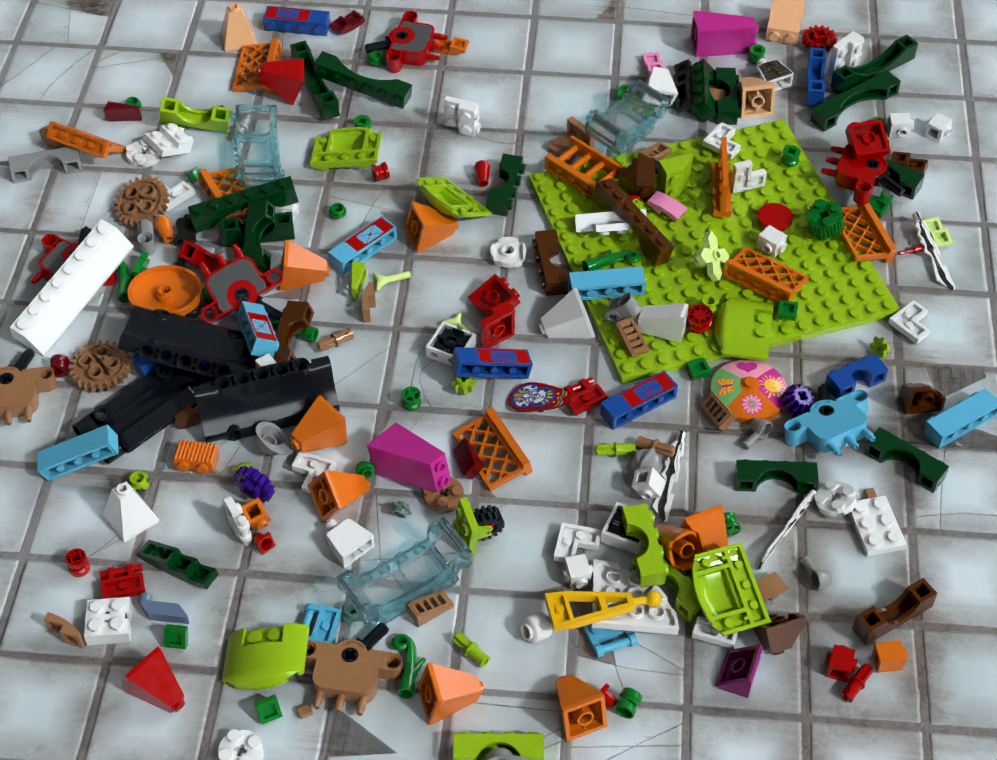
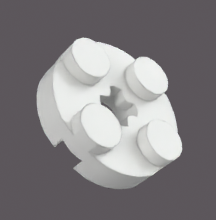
(136, 157)
(502, 259)
(834, 489)
(241, 739)

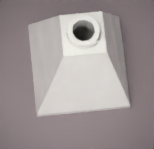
(567, 319)
(128, 512)

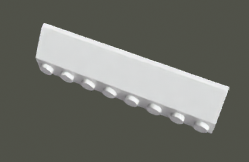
(71, 288)

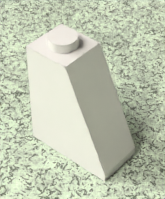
(661, 81)
(663, 321)

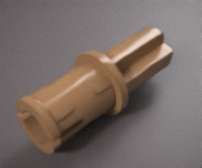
(334, 340)
(660, 448)

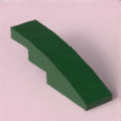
(177, 564)

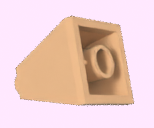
(236, 28)
(756, 97)

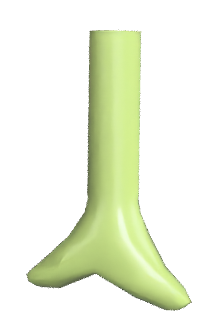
(383, 280)
(457, 322)

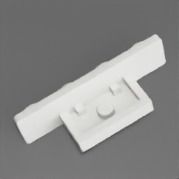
(602, 222)

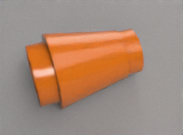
(164, 228)

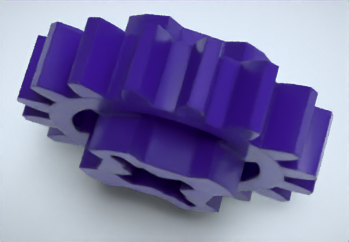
(254, 483)

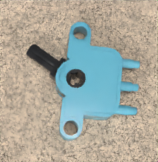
(831, 422)

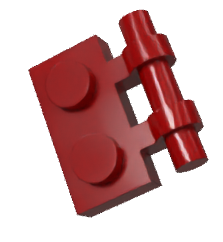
(587, 398)
(123, 586)

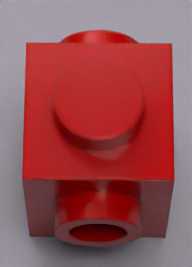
(840, 663)

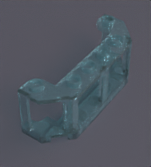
(269, 137)

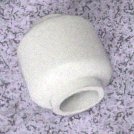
(536, 627)

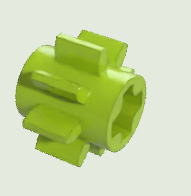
(463, 385)

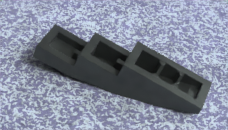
(682, 82)

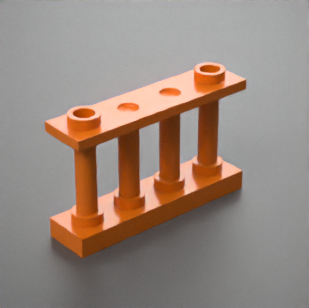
(575, 178)

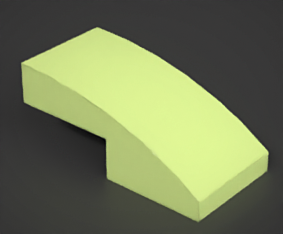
(938, 233)

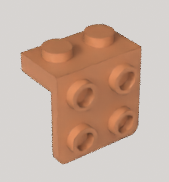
(562, 142)

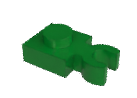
(881, 204)
(141, 263)

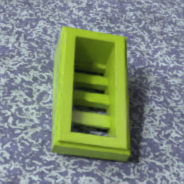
(358, 277)

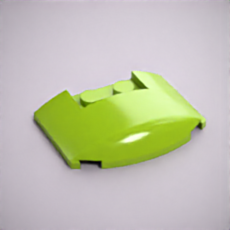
(346, 148)
(450, 198)
(744, 328)
(728, 590)
(265, 656)

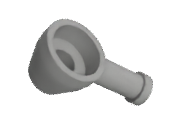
(761, 429)
(818, 578)

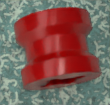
(380, 171)

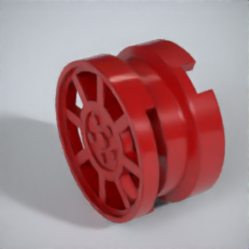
(699, 319)

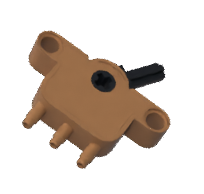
(22, 387)
(351, 669)

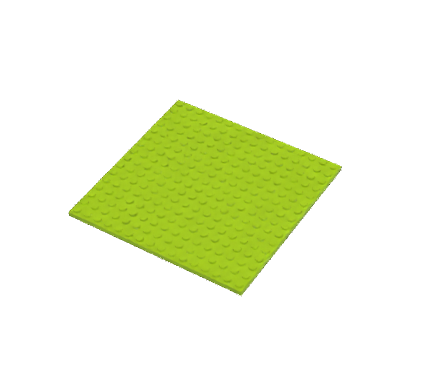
(834, 298)

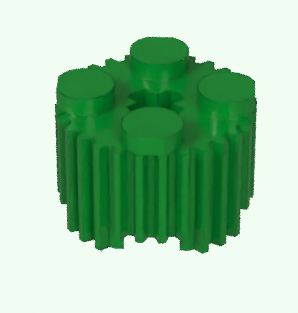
(825, 219)

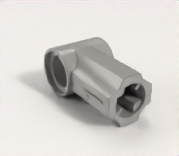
(146, 236)

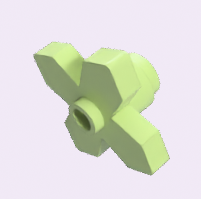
(711, 256)

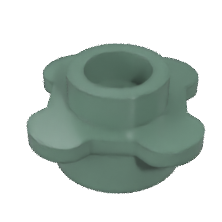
(401, 509)
(348, 616)

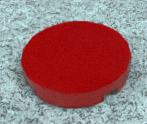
(775, 215)

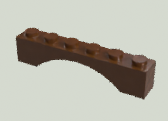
(652, 241)

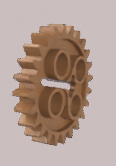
(141, 201)
(90, 374)

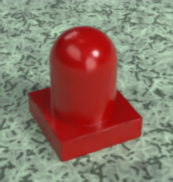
(263, 541)
(610, 700)

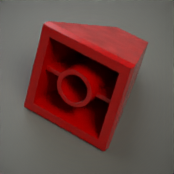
(283, 77)
(155, 683)

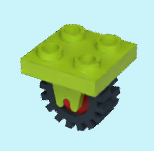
(476, 523)

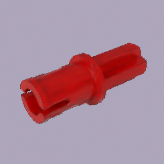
(856, 683)

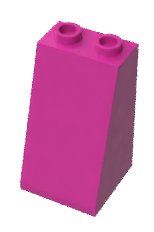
(722, 34)
(409, 459)

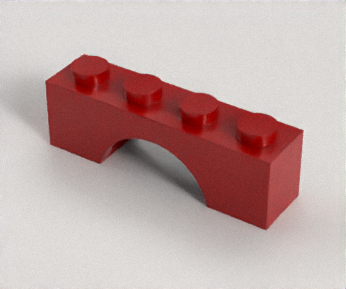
(195, 254)

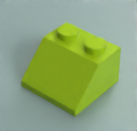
(674, 174)

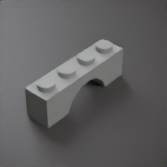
(27, 165)

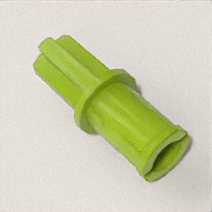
(615, 449)
(471, 649)

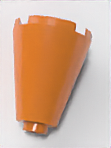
(680, 545)

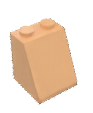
(785, 21)

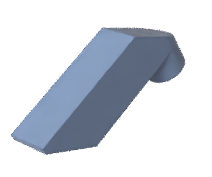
(162, 610)

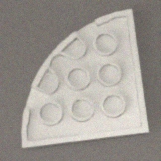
(612, 578)

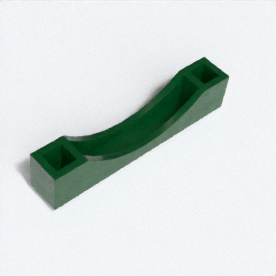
(897, 54)
(879, 87)
(389, 91)
(323, 97)
(208, 213)

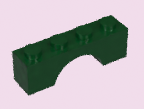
(702, 100)
(728, 107)
(907, 178)
(501, 199)
(259, 216)
(282, 229)
(928, 470)
(799, 475)

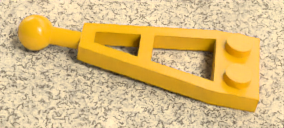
(562, 616)

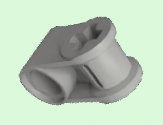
(622, 308)

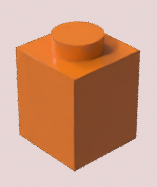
(889, 656)

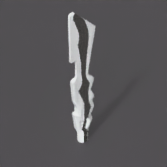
(931, 249)
(670, 474)
(796, 515)

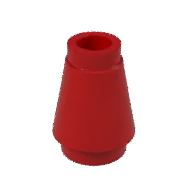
(482, 172)

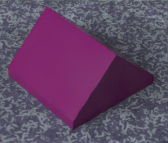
(739, 670)

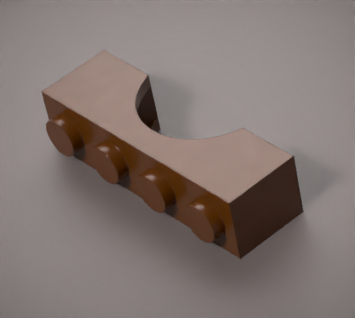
(553, 278)
(295, 317)
(912, 602)

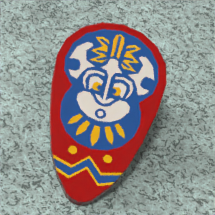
(538, 397)

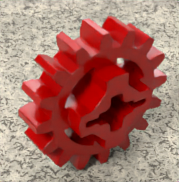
(819, 38)

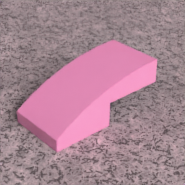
(651, 60)
(667, 204)

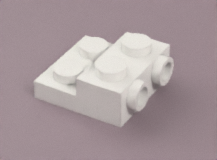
(846, 51)
(462, 115)
(169, 140)

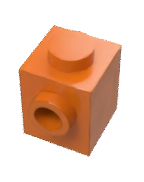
(256, 514)

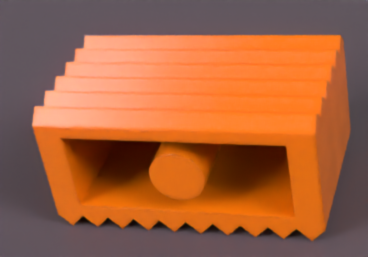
(196, 456)

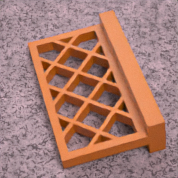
(273, 54)
(82, 140)
(721, 183)
(212, 187)
(873, 229)
(761, 282)
(508, 444)

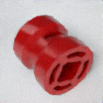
(77, 562)

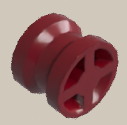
(59, 364)

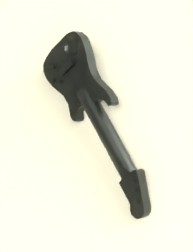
(185, 232)

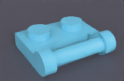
(326, 622)
(598, 636)

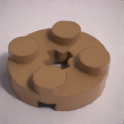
(444, 503)

